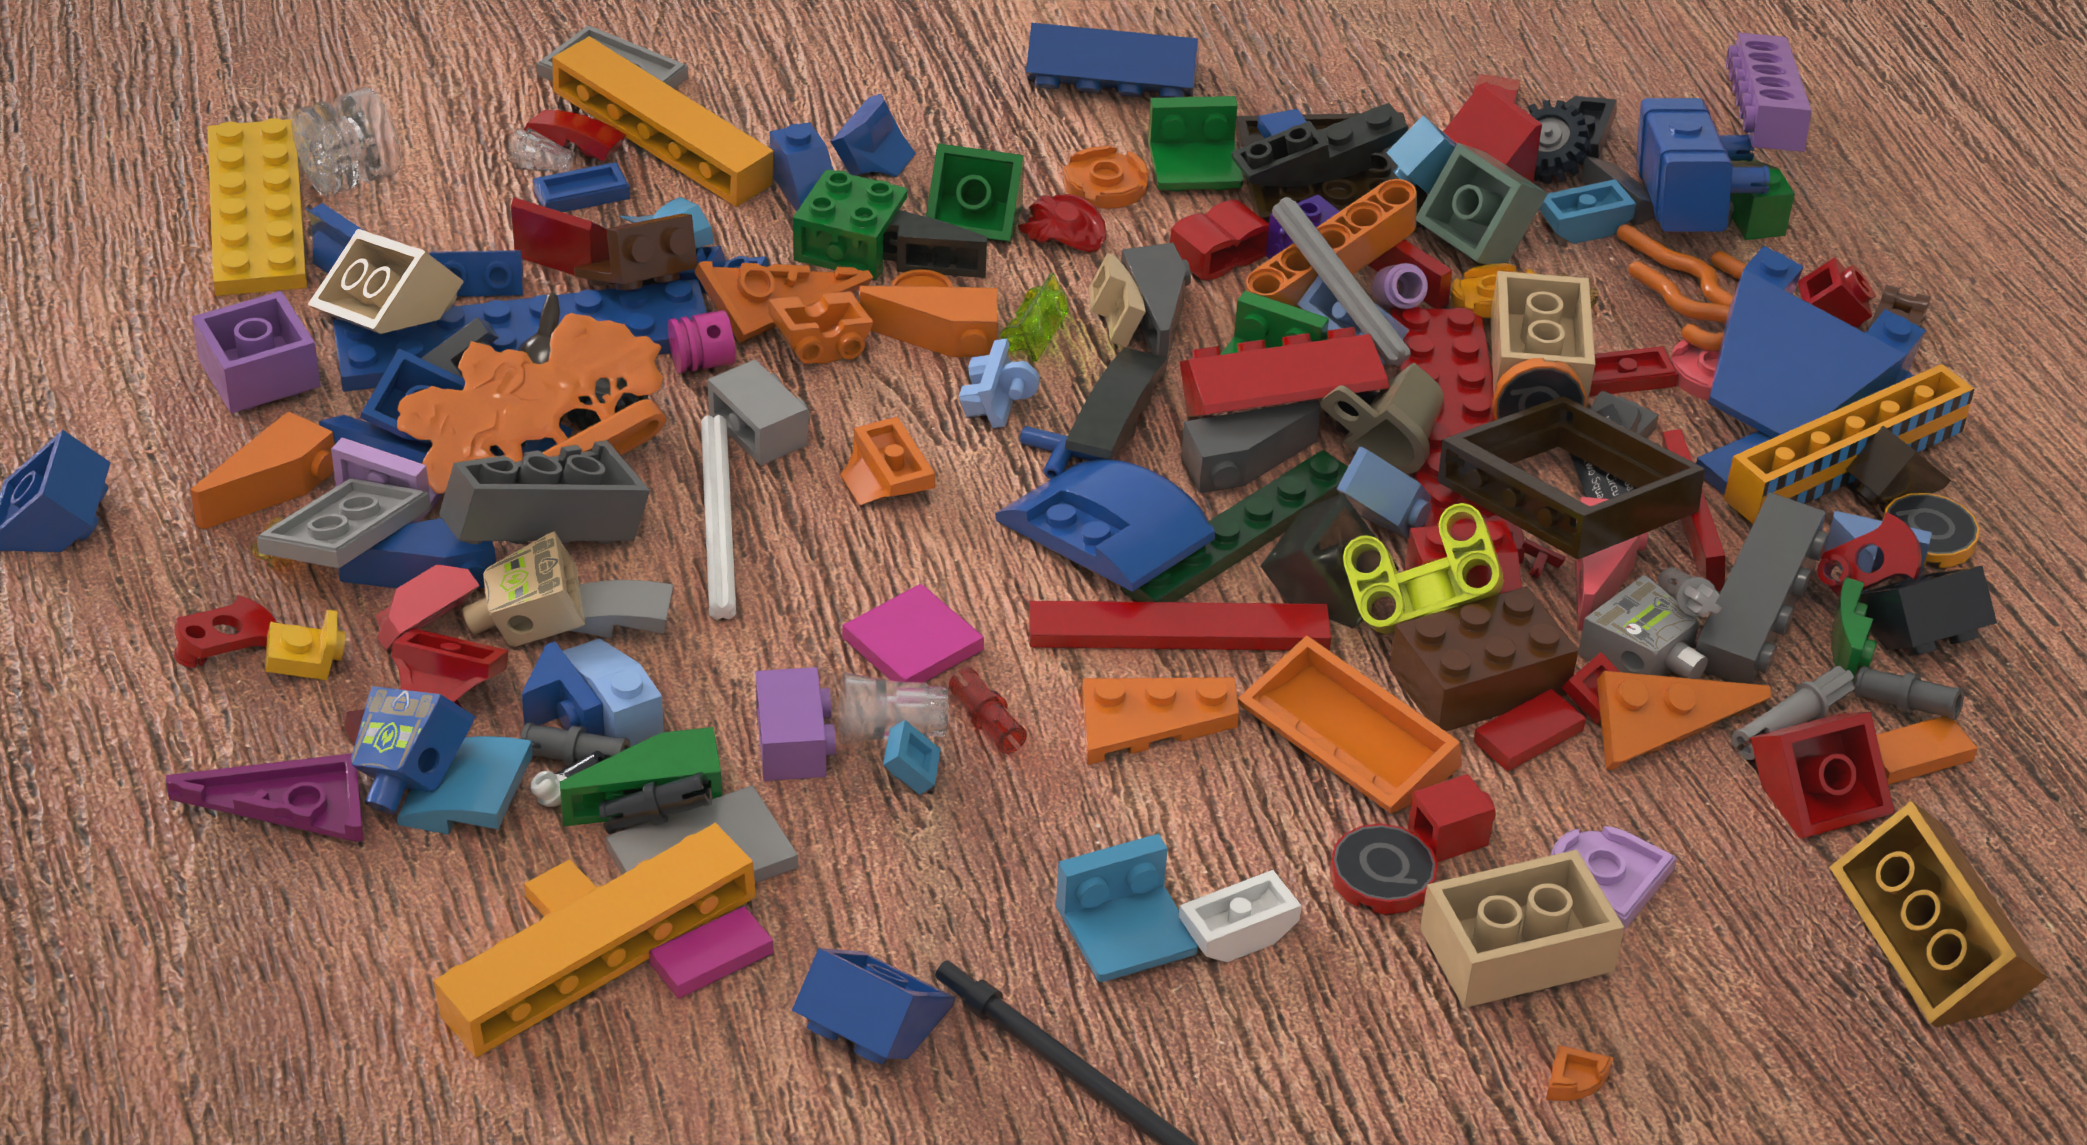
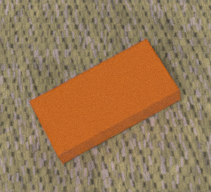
(1924, 748)

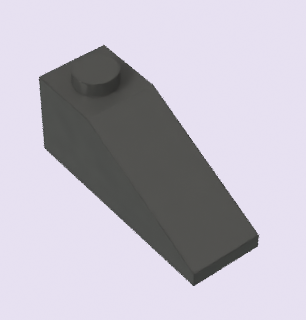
(1162, 283)
(1245, 445)

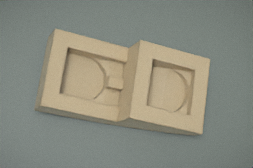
(1117, 298)

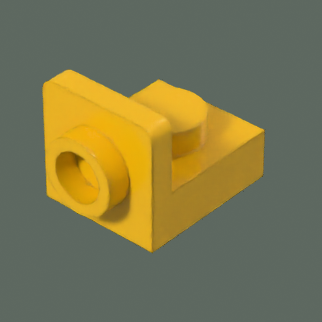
(304, 650)

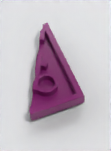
(299, 794)

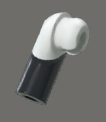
(546, 783)

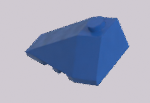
(412, 374)

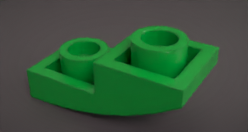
(1851, 630)

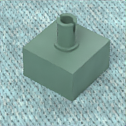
(1480, 206)

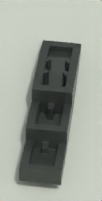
(935, 246)
(1115, 403)

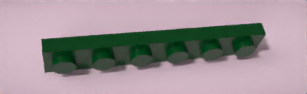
(1248, 527)

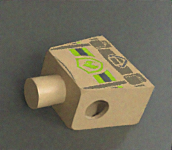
(529, 594)

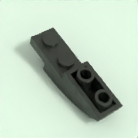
(1313, 157)

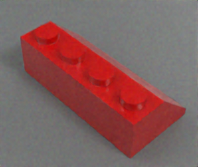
(1280, 374)

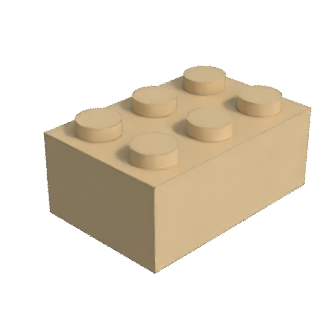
(1542, 320)
(1521, 928)

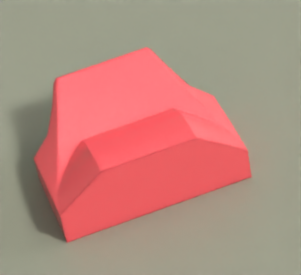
(424, 601)

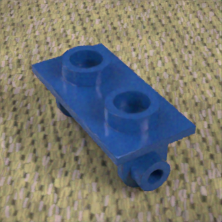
(485, 271)

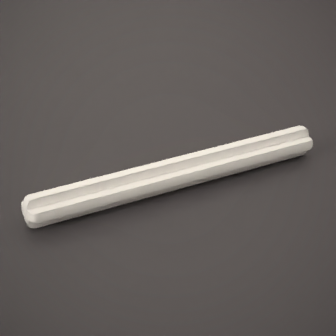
(718, 518)

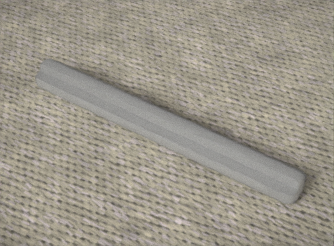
(1341, 282)

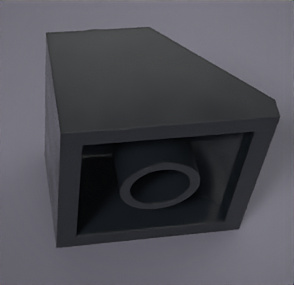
(1930, 609)

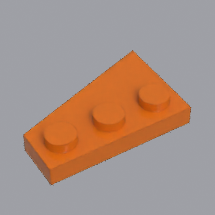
(1144, 710)

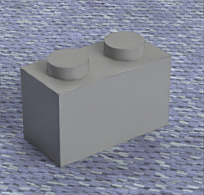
(759, 411)

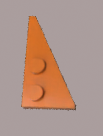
(746, 290)
(1651, 710)

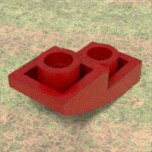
(589, 134)

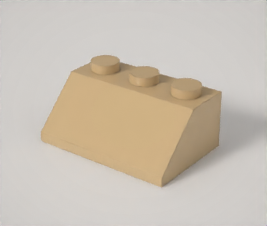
(386, 285)

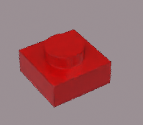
(1584, 688)

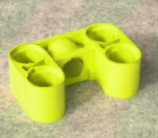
(1429, 586)

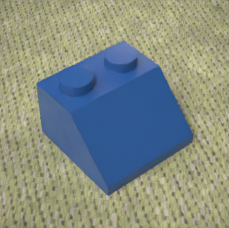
(53, 497)
(869, 1004)

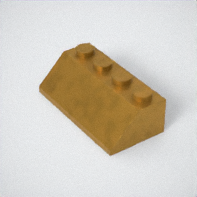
(1936, 920)

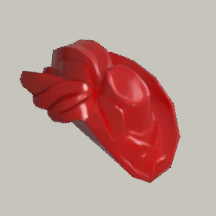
(1066, 221)

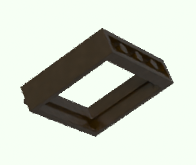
(1481, 470)

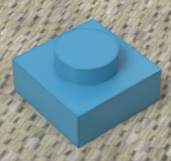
(911, 757)

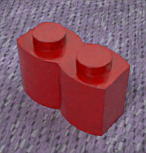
(1220, 239)

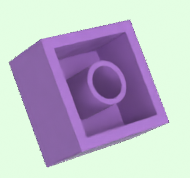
(256, 351)

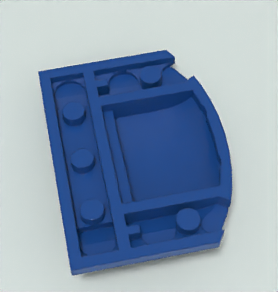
(1112, 520)

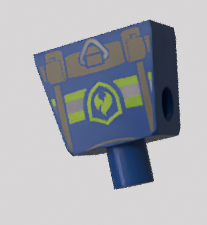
(407, 743)

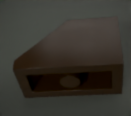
(1893, 469)

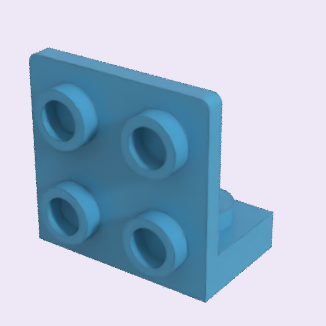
(1121, 909)

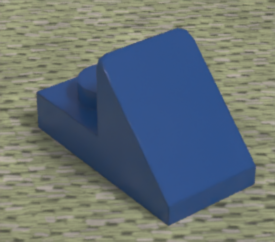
(562, 693)

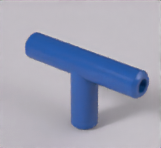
(1052, 442)

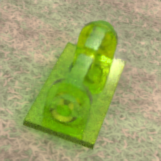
(1037, 318)

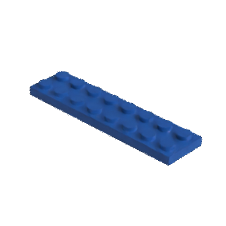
(645, 312)

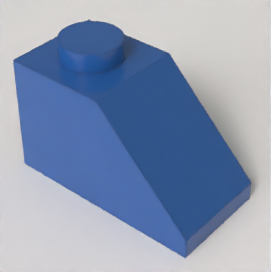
(798, 160)

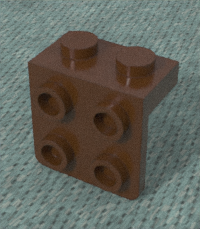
(645, 251)

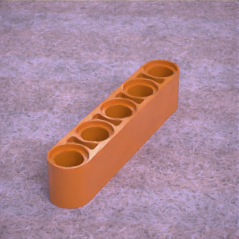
(1355, 235)

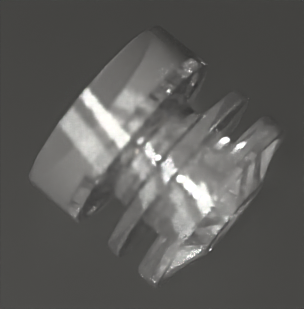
(346, 141)

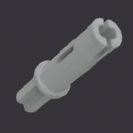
(1693, 594)
(1807, 703)

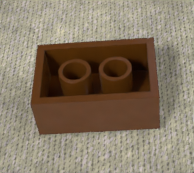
(1481, 658)

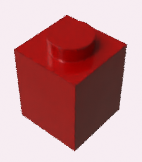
(1452, 817)

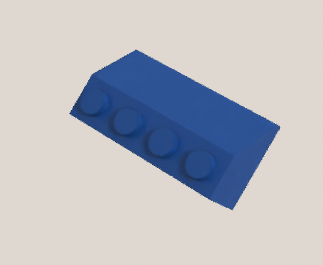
(1112, 60)

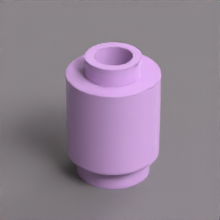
(1411, 285)

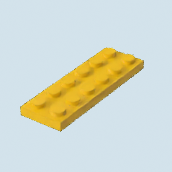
(255, 208)

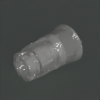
(875, 705)

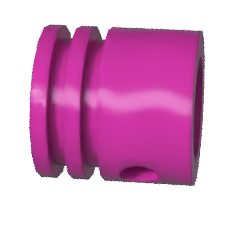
(701, 341)

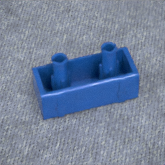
(1691, 166)

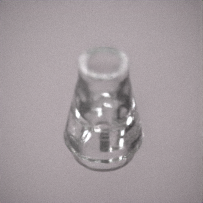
(538, 153)

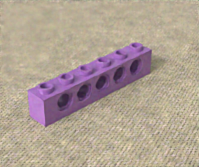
(1769, 92)

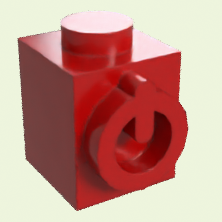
(1839, 292)

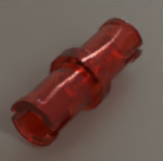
(987, 710)

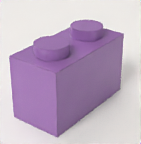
(792, 724)

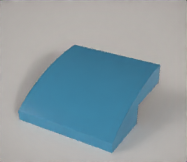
(474, 787)

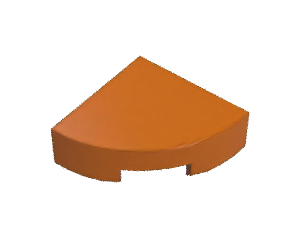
(1577, 1074)

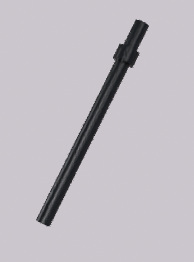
(987, 1003)

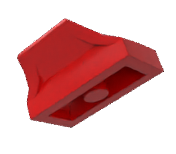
(444, 663)

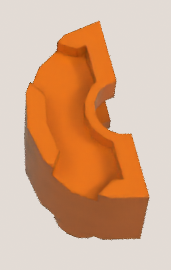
(825, 330)

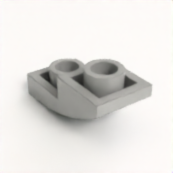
(625, 604)

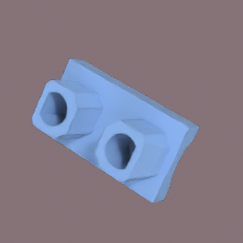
(996, 384)

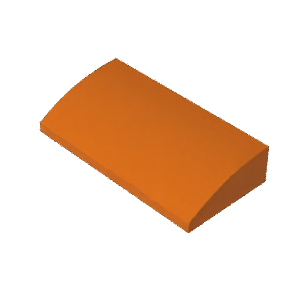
(1352, 725)

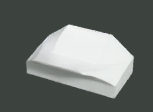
(1241, 917)

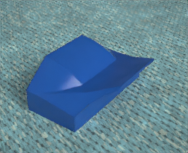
(873, 141)
(329, 235)

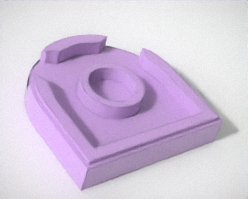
(1622, 866)

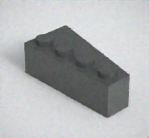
(574, 494)
(1763, 589)

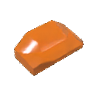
(885, 463)

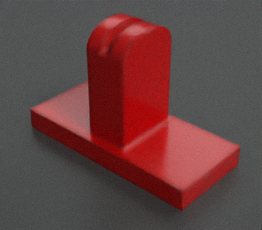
(1541, 556)

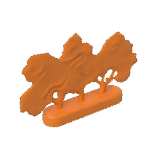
(519, 400)

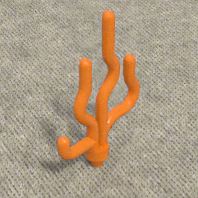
(1719, 298)

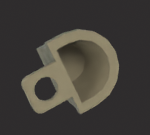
(1395, 422)

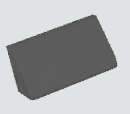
(1600, 171)

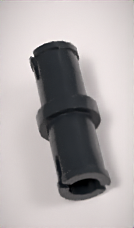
(655, 803)

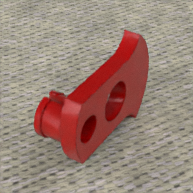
(1899, 548)
(201, 640)

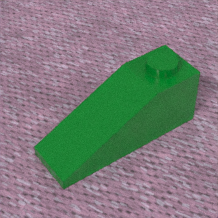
(1763, 214)
(658, 758)

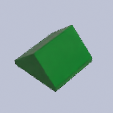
(977, 190)

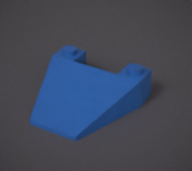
(1796, 362)

